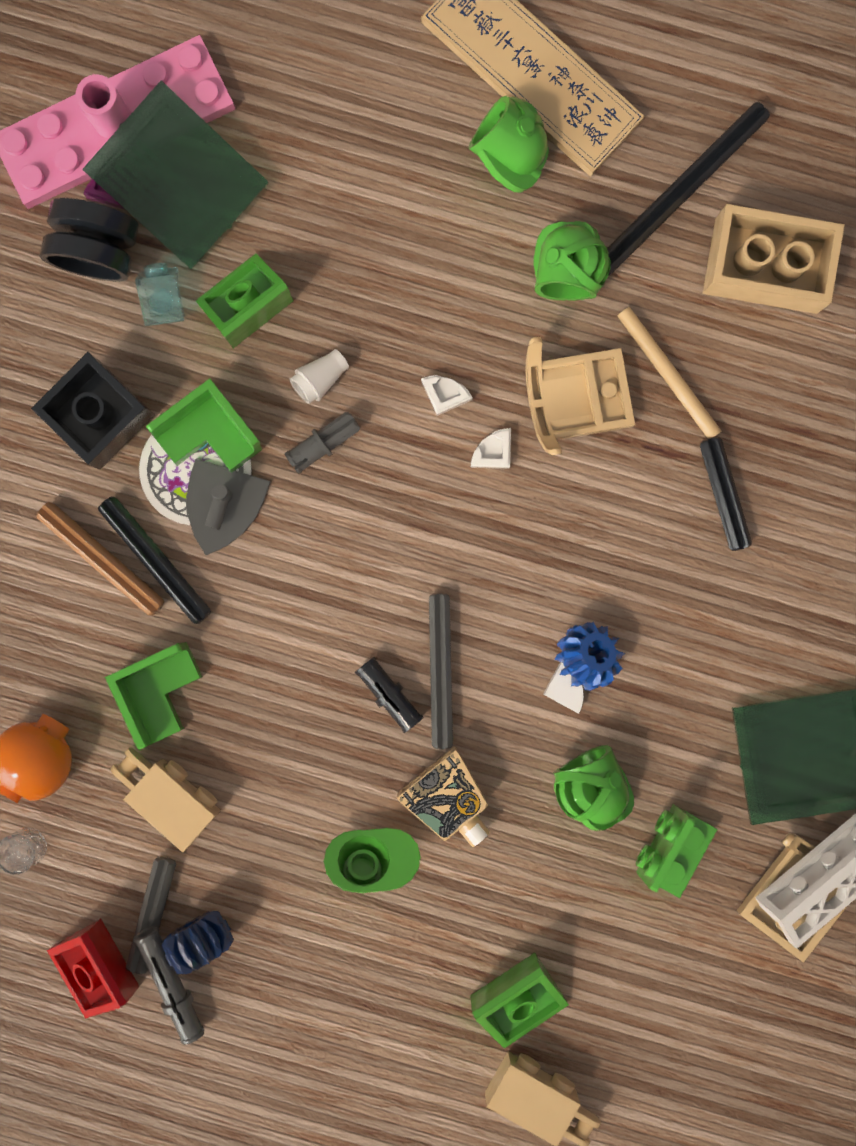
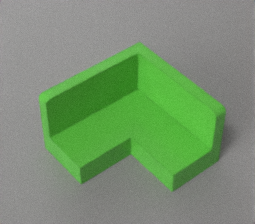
(202, 419)
(144, 689)

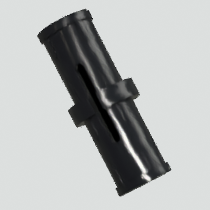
(389, 695)

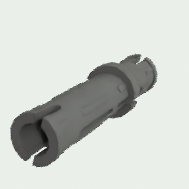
(176, 1000)

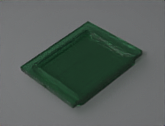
(175, 175)
(798, 755)

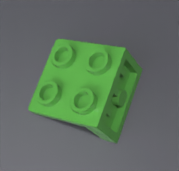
(674, 851)

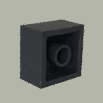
(92, 411)

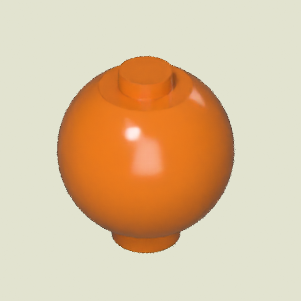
(34, 759)

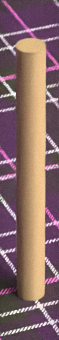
(669, 373)

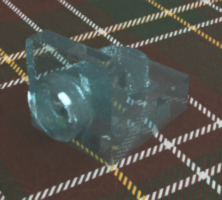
(159, 294)

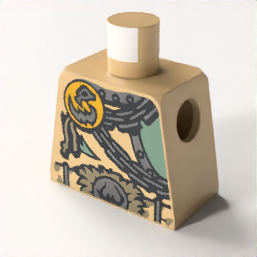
(447, 799)

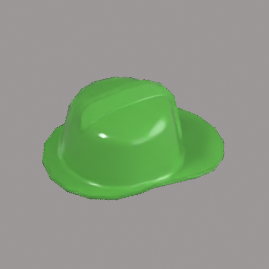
(372, 860)

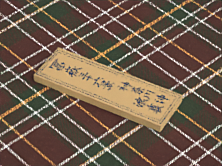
(531, 63)

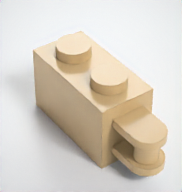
(166, 798)
(539, 1101)

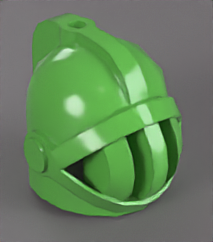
(512, 143)
(570, 262)
(594, 789)

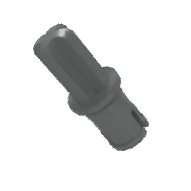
(322, 442)

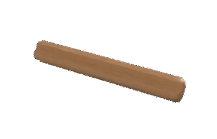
(100, 558)

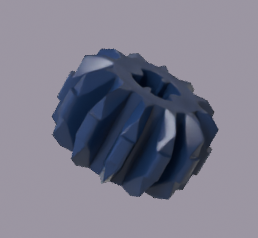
(197, 942)

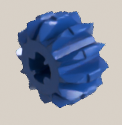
(589, 656)

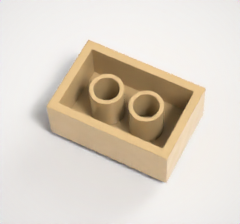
(773, 259)

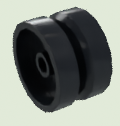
(89, 239)

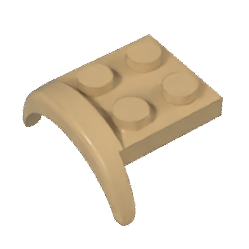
(576, 395)
(794, 851)

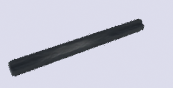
(687, 184)

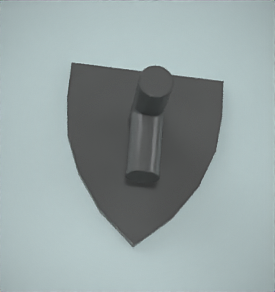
(222, 504)

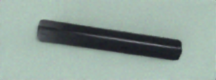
(154, 560)

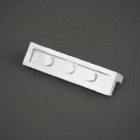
(809, 882)

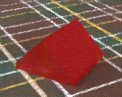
(94, 970)

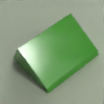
(245, 300)
(517, 1001)

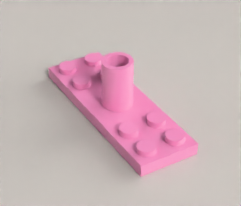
(55, 144)

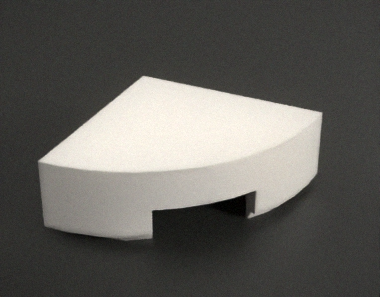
(445, 393)
(493, 451)
(562, 692)

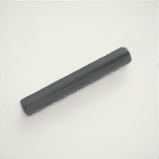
(440, 671)

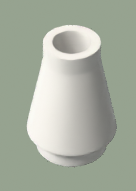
(318, 376)

